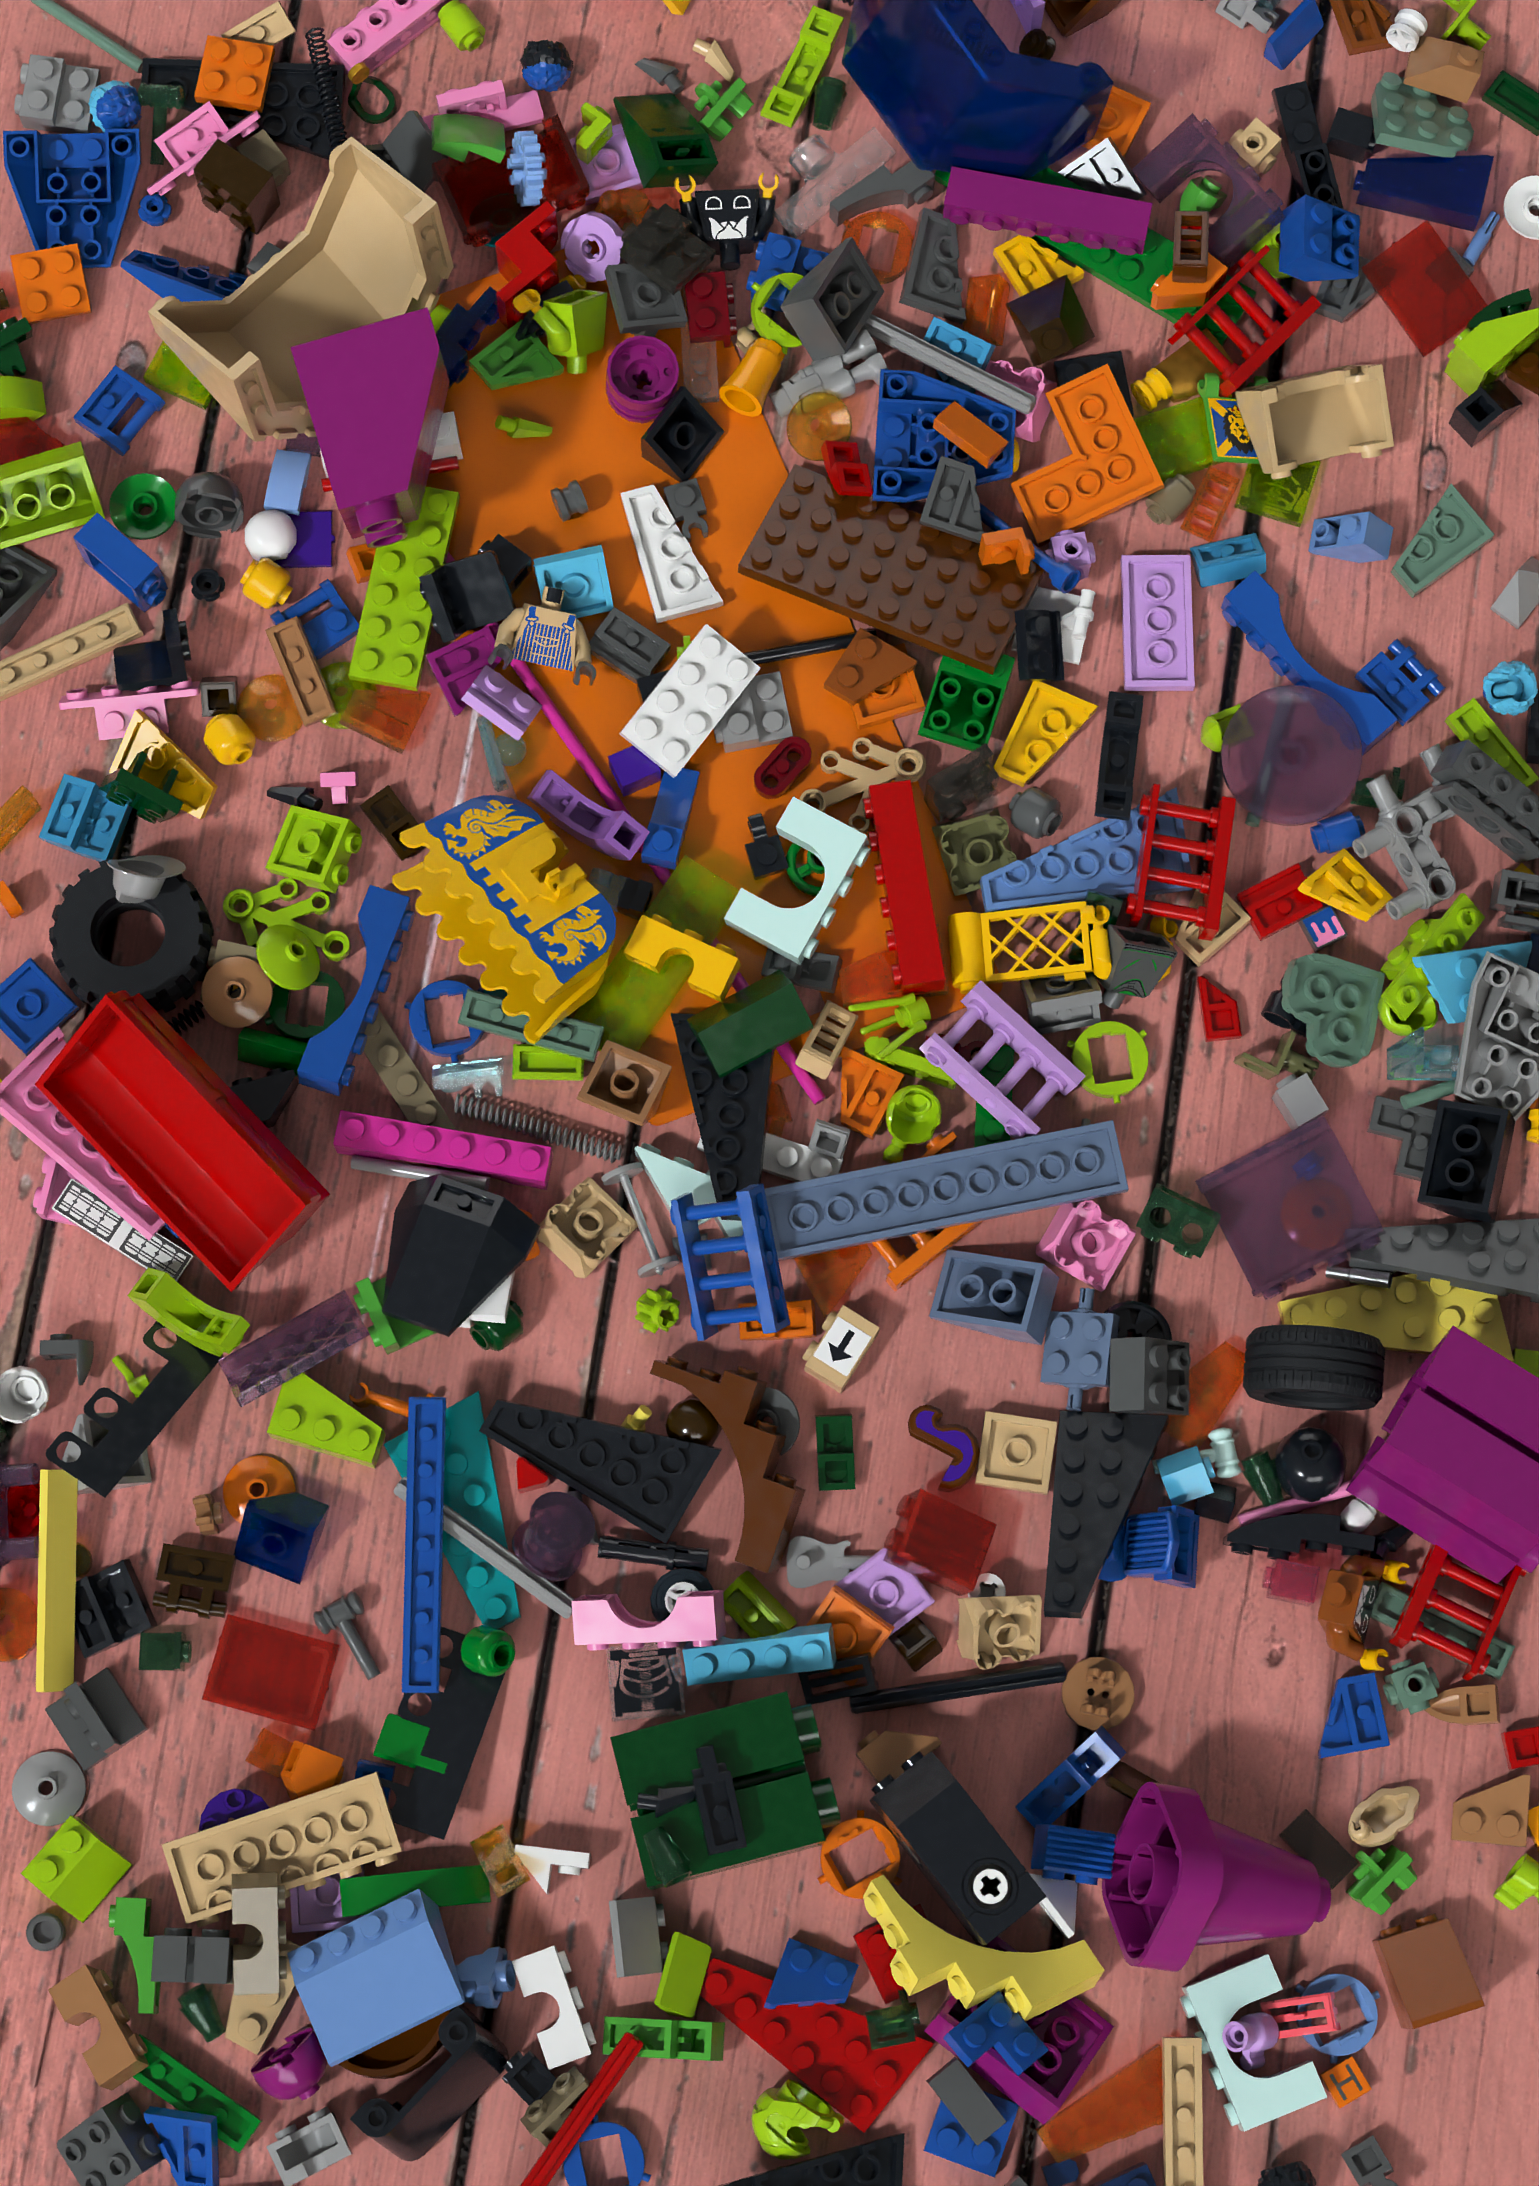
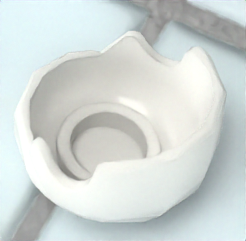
(270, 535)
(22, 1394)

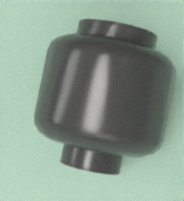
(1035, 813)

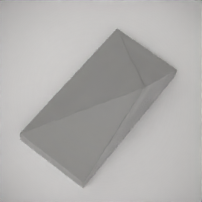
(1519, 595)

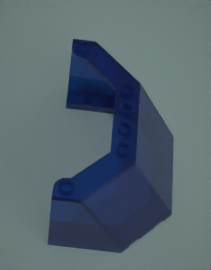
(962, 95)

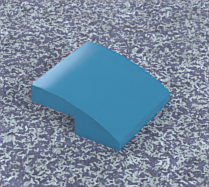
(84, 820)

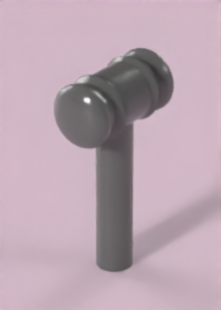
(340, 1615)

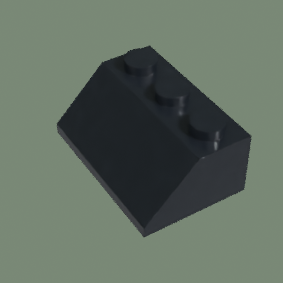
(1467, 1160)

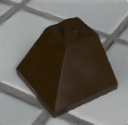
(1050, 320)

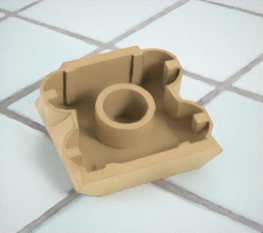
(585, 1228)
(999, 1628)

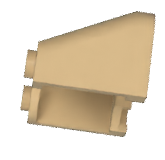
(1317, 417)

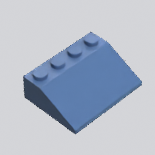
(377, 1976)

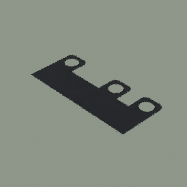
(454, 1735)

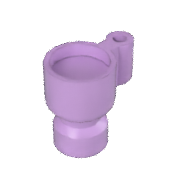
(1252, 2036)

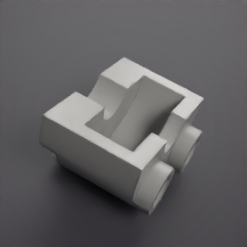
(310, 2148)

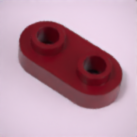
(781, 768)

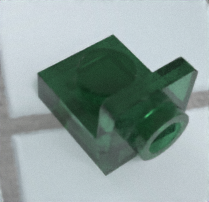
(1361, 795)
(164, 1651)
(893, 2024)

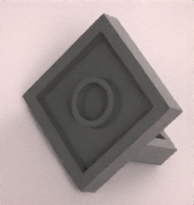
(641, 303)
(1062, 1004)
(95, 1718)

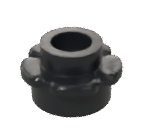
(207, 576)

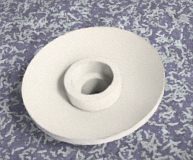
(1517, 205)

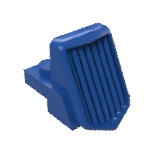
(1162, 1546)

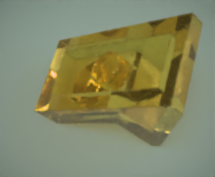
(500, 1861)

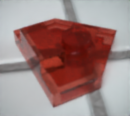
(23, 438)

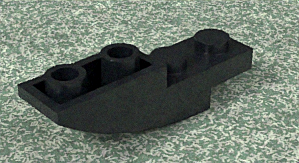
(1303, 144)
(1285, 1533)

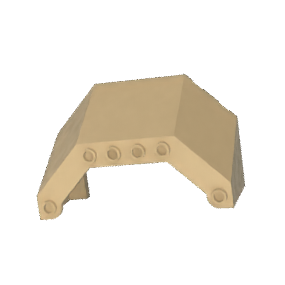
(362, 259)

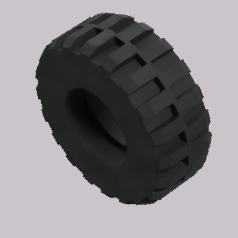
(163, 977)

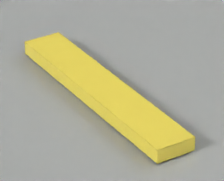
(56, 1580)

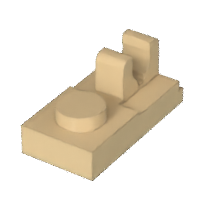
(265, 27)

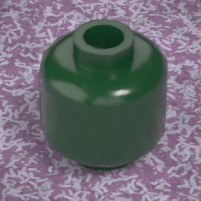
(498, 1335)

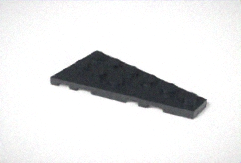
(290, 107)

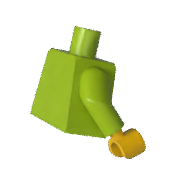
(571, 321)

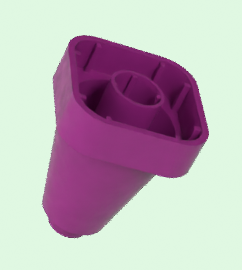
(1201, 1883)

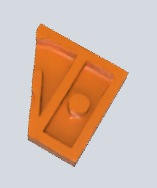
(866, 1092)

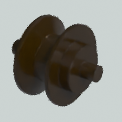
(1037, 45)

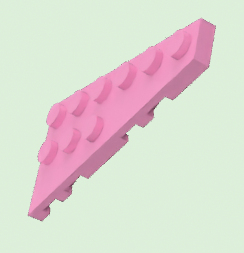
(50, 1130)

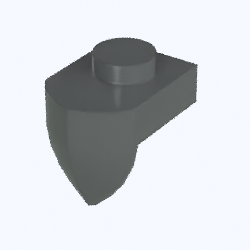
(65, 1348)

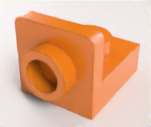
(1007, 545)

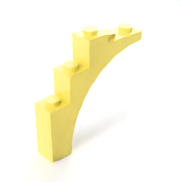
(974, 1972)

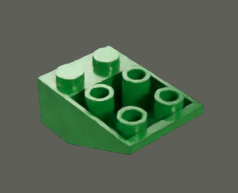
(965, 703)

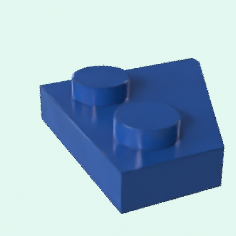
(188, 2144)

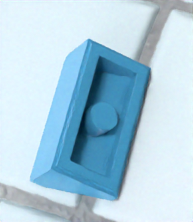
(1228, 560)

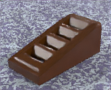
(1190, 267)

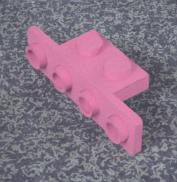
(490, 102)
(192, 138)
(116, 707)

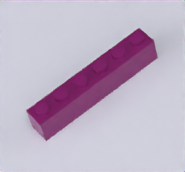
(1047, 211)

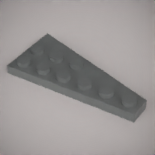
(1470, 1255)

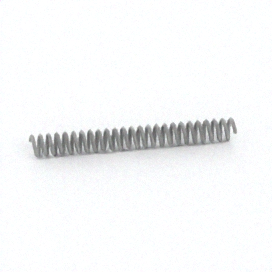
(536, 1130)

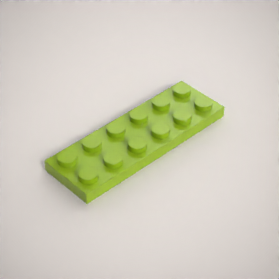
(394, 613)

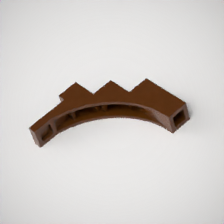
(768, 1501)

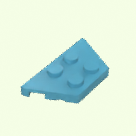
(1454, 971)

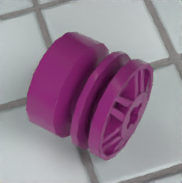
(636, 361)

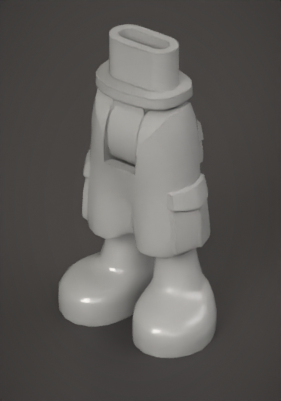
(830, 376)

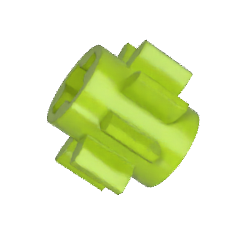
(657, 1310)

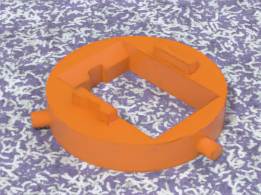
(847, 1831)

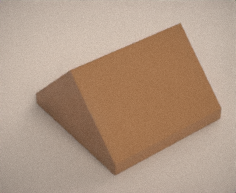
(625, 1083)

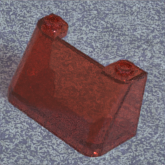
(485, 201)

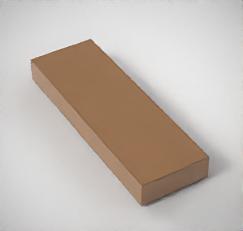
(301, 671)

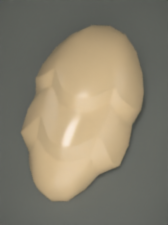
(1383, 1816)

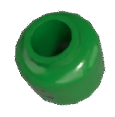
(488, 1651)

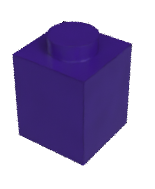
(633, 770)

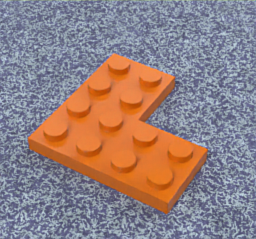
(1107, 462)

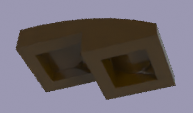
(390, 819)

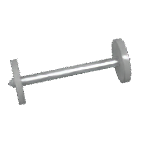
(623, 1174)

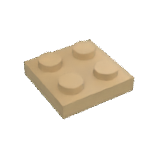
(1016, 1453)

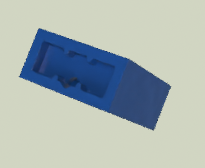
(121, 563)

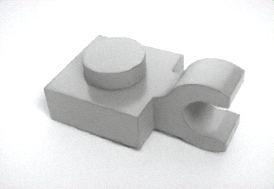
(1247, 11)

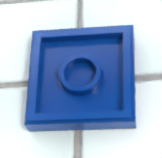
(32, 1006)

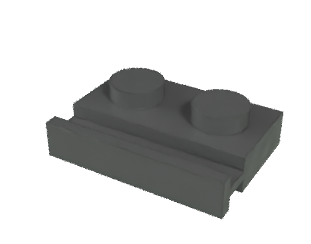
(628, 646)

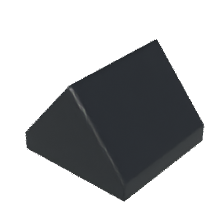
(1217, 1505)

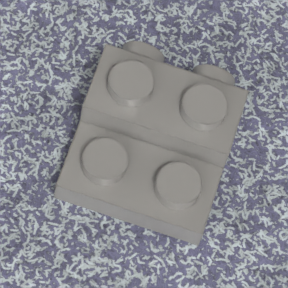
(56, 95)
(756, 716)

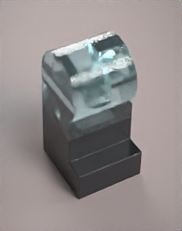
(623, 893)

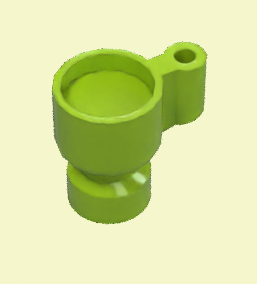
(1519, 1883)

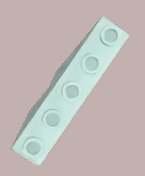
(678, 1177)

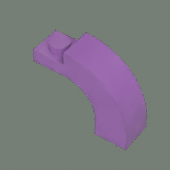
(598, 827)

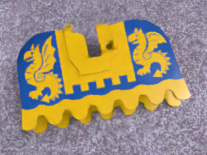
(496, 887)

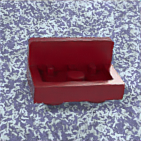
(708, 308)

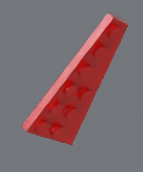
(816, 2043)

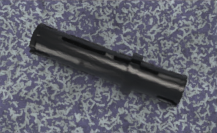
(648, 1552)

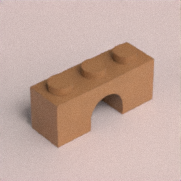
(118, 2051)

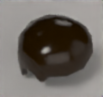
(692, 1422)

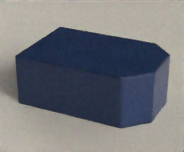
(1060, 2173)

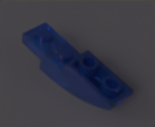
(462, 332)

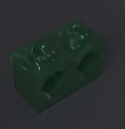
(1182, 1213)

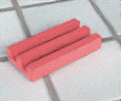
(1329, 2011)

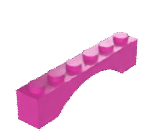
(413, 1142)

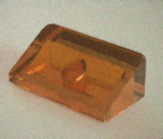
(987, 308)

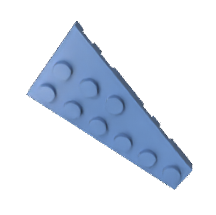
(1092, 859)

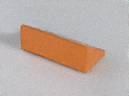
(969, 434)

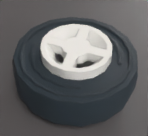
(672, 1586)

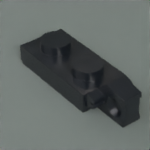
(717, 1804)

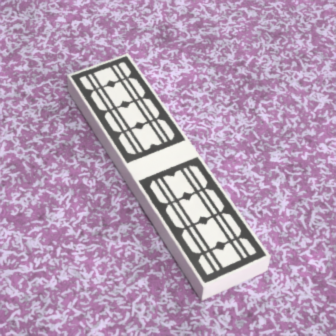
(101, 1221)

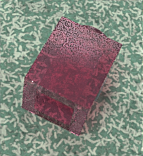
(1291, 1582)

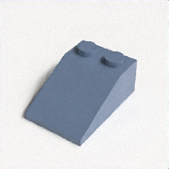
(995, 1295)

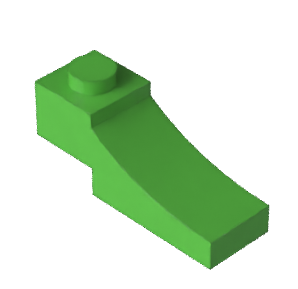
(132, 1921)
(668, 2037)

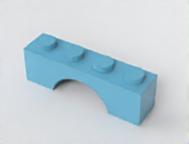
(778, 1654)

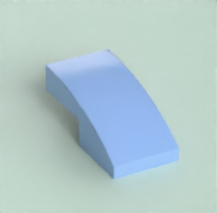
(287, 481)

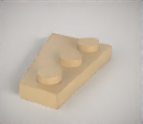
(255, 2015)

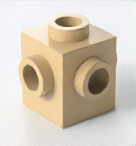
(1256, 146)

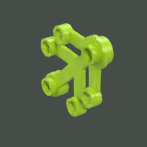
(283, 916)

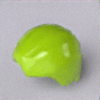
(1423, 1016)

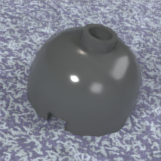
(209, 505)

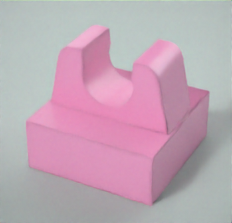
(339, 784)

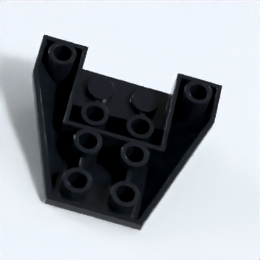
(451, 1251)

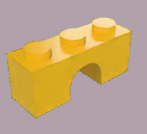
(656, 942)

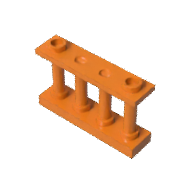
(928, 1245)

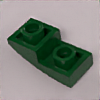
(1507, 305)

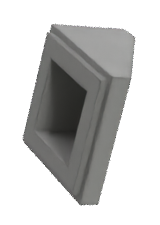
(829, 1139)

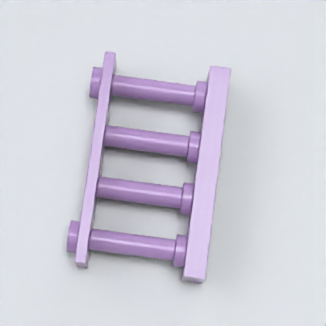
(1033, 1051)

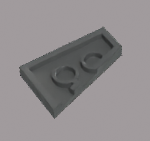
(932, 269)

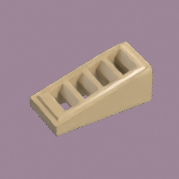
(817, 1058)

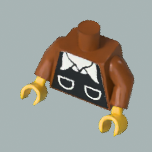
(1349, 1606)

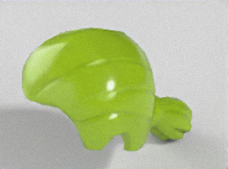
(911, 1119)

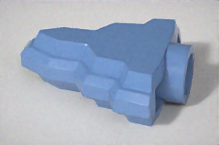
(486, 1977)

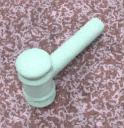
(1222, 1453)

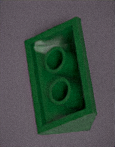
(750, 1023)

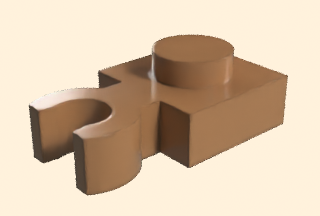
(208, 1514)

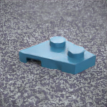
(960, 345)

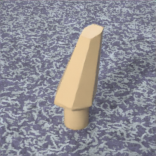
(715, 57)

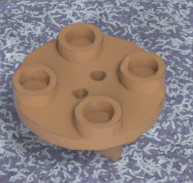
(1100, 1676)

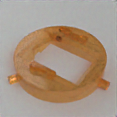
(891, 224)

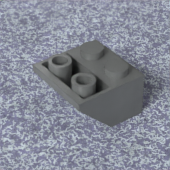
(1149, 1376)

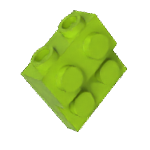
(315, 848)

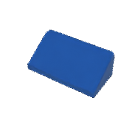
(1294, 34)

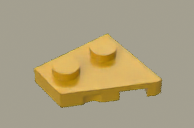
(1031, 265)
(1347, 887)

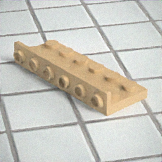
(297, 1839)

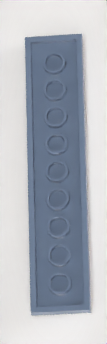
(946, 1190)

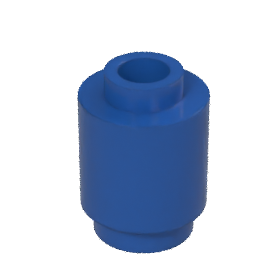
(1336, 832)

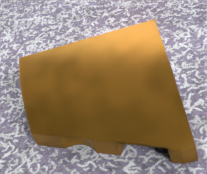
(1189, 366)

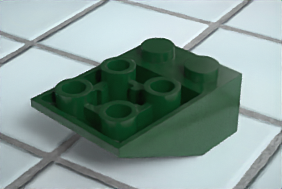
(665, 140)

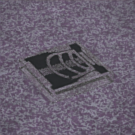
(645, 1682)

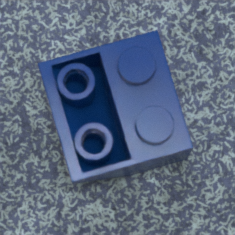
(1319, 241)

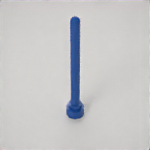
(1062, 575)

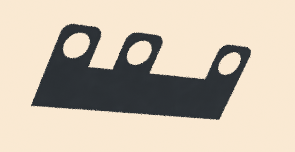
(136, 1423)

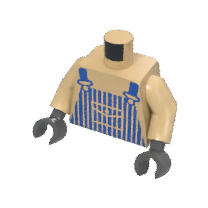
(545, 637)

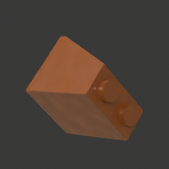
(1426, 1972)

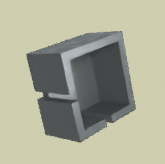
(193, 1958)

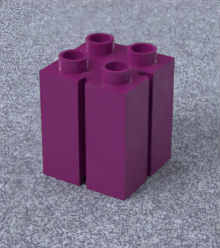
(1462, 1458)

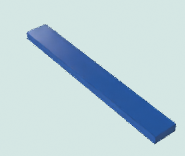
(424, 1545)

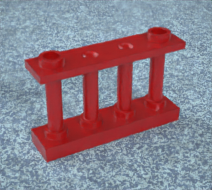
(1274, 332)
(1214, 851)
(1425, 1596)

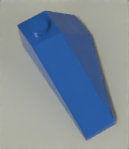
(187, 284)

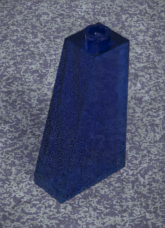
(1427, 187)

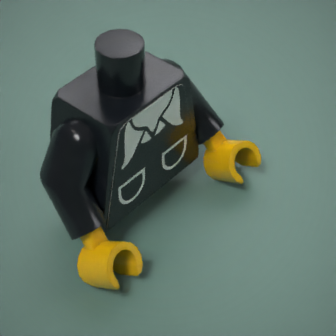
(729, 218)

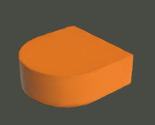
(9, 901)

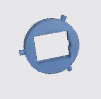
(1354, 2039)

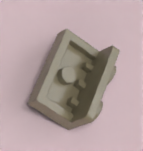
(548, 2113)

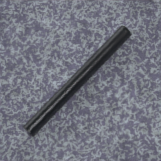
(802, 649)

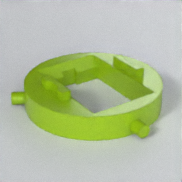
(763, 324)
(1136, 1052)

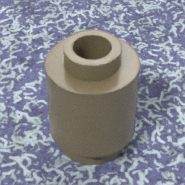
(1170, 501)

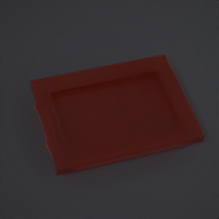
(1424, 288)
(271, 1672)

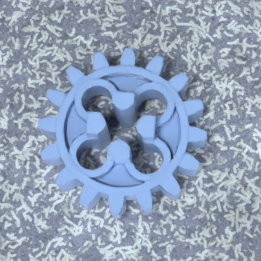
(527, 168)

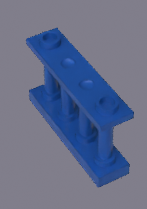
(756, 1241)

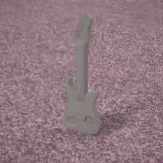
(814, 1561)

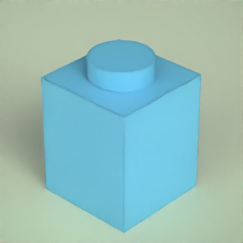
(1186, 1475)

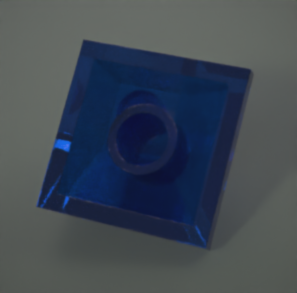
(281, 1534)

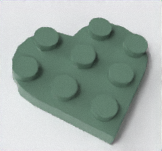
(1416, 121)
(1336, 1004)

